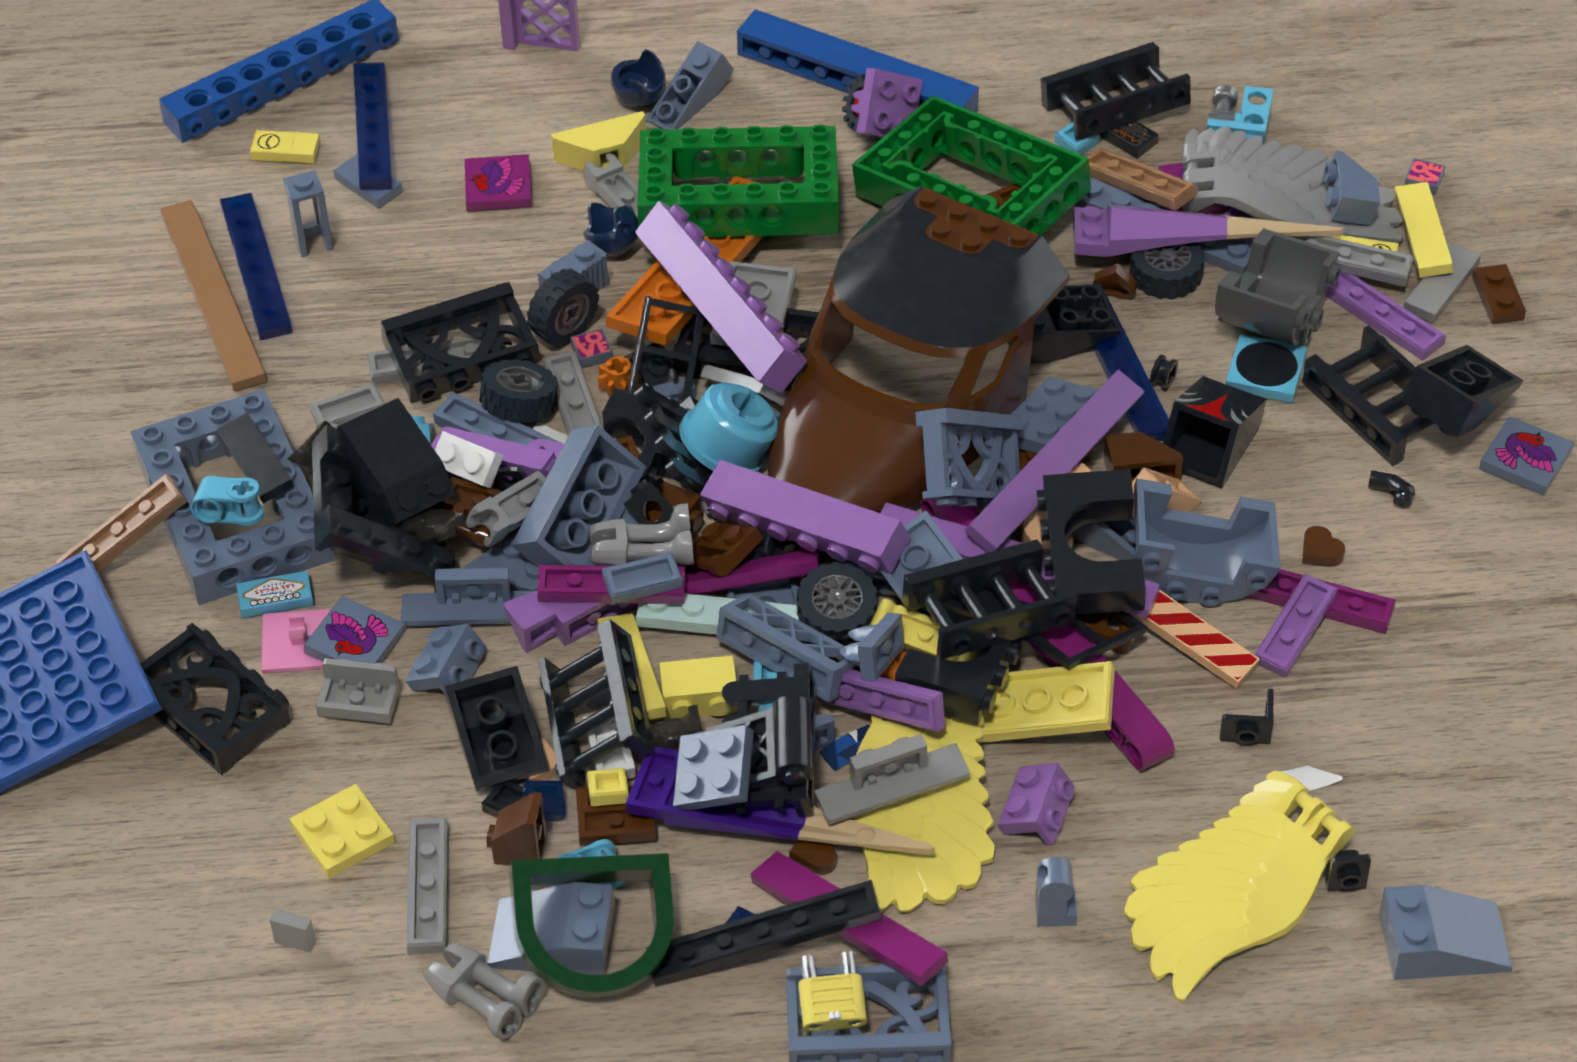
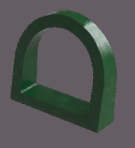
(649, 867)

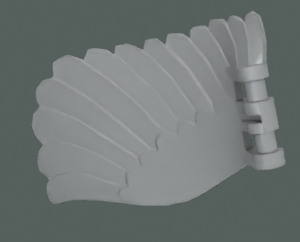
(1272, 182)

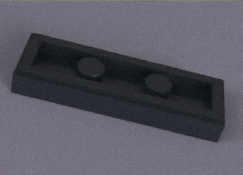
(255, 457)

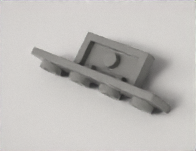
(890, 776)

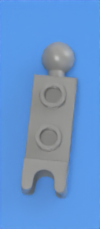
(612, 183)
(507, 509)

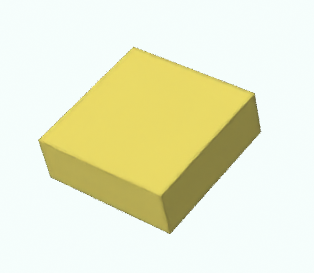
(607, 787)

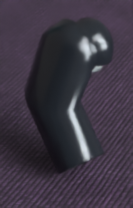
(1393, 483)

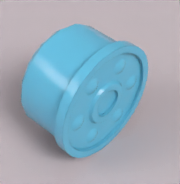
(729, 426)

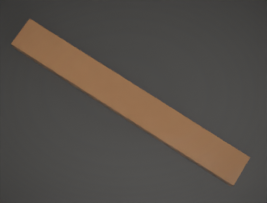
(213, 296)

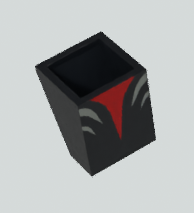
(1213, 428)

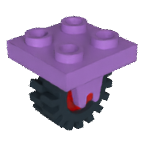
(880, 101)

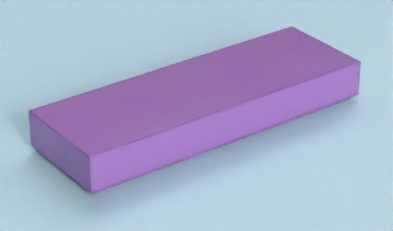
(1295, 625)

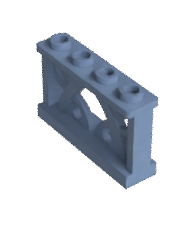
(945, 458)
(893, 992)

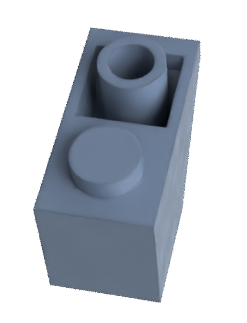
(1351, 190)

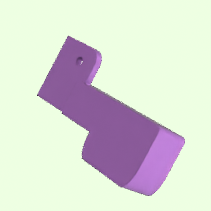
(535, 456)

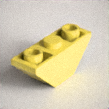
(594, 141)

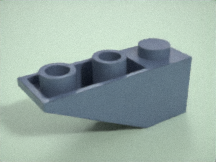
(692, 87)

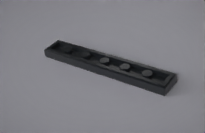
(768, 932)

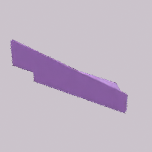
(539, 621)

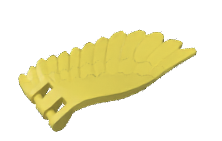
(945, 817)
(1234, 883)

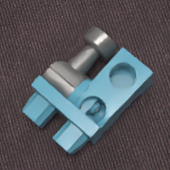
(1253, 117)

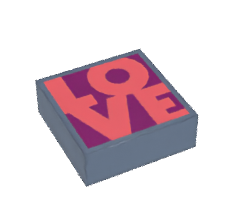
(1425, 171)
(591, 347)

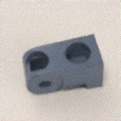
(1055, 893)

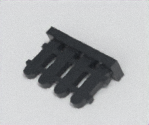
(665, 419)
(766, 691)

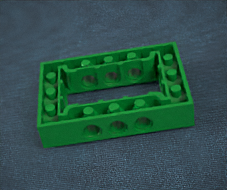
(1049, 174)
(796, 208)

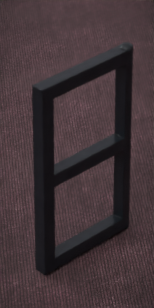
(641, 348)
(1101, 644)

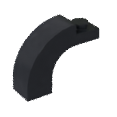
(625, 417)

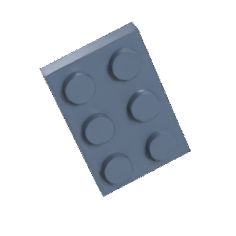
(1049, 411)

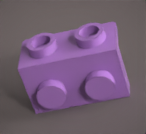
(1037, 802)

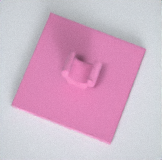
(285, 639)

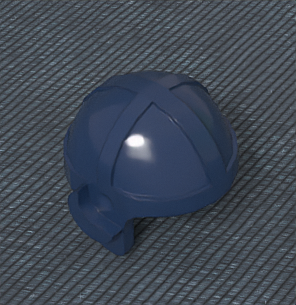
(639, 80)
(611, 228)

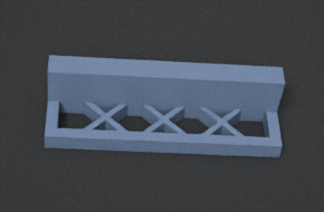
(781, 647)

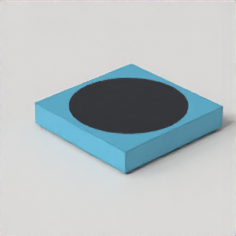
(1266, 367)

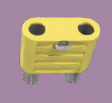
(832, 1000)

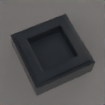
(501, 797)

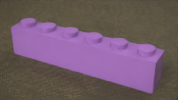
(805, 517)

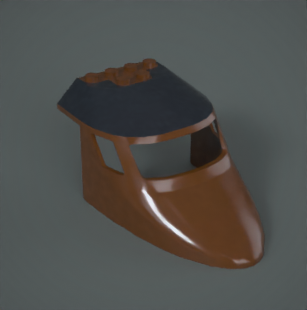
(937, 285)

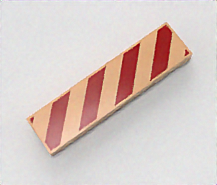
(1200, 640)

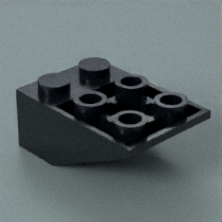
(1072, 322)

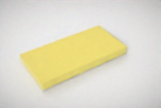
(1052, 702)

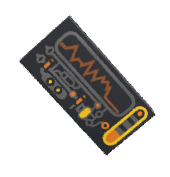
(1132, 138)

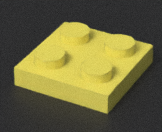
(342, 831)

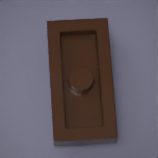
(1498, 294)

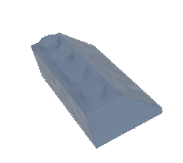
(582, 489)

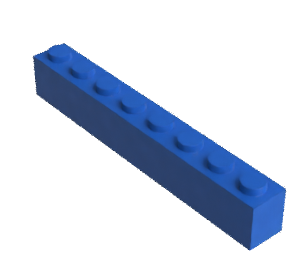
(835, 60)

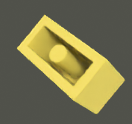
(696, 683)

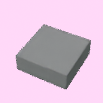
(292, 930)

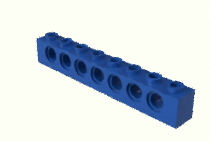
(278, 70)

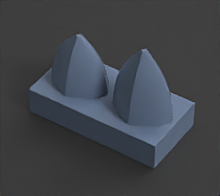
(875, 646)

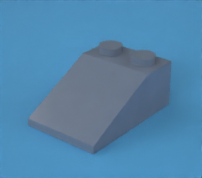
(570, 922)
(1441, 933)

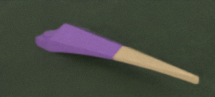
(1138, 228)

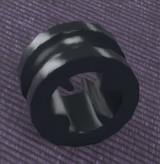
(1164, 371)

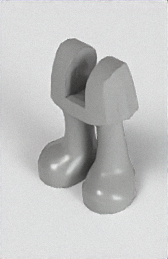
(615, 539)
(471, 968)

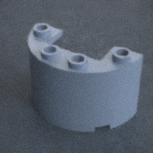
(1204, 555)

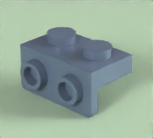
(447, 658)

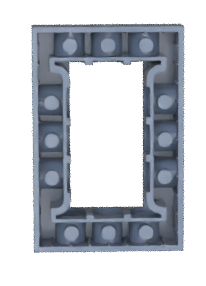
(252, 555)

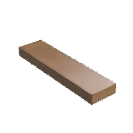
(1140, 179)
(130, 523)

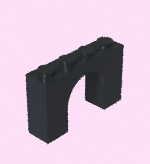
(1083, 499)
(966, 685)

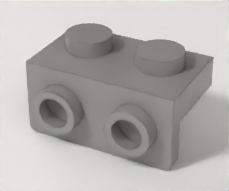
(358, 690)

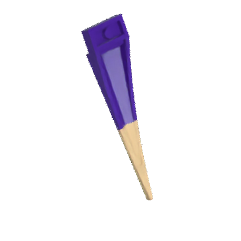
(654, 797)

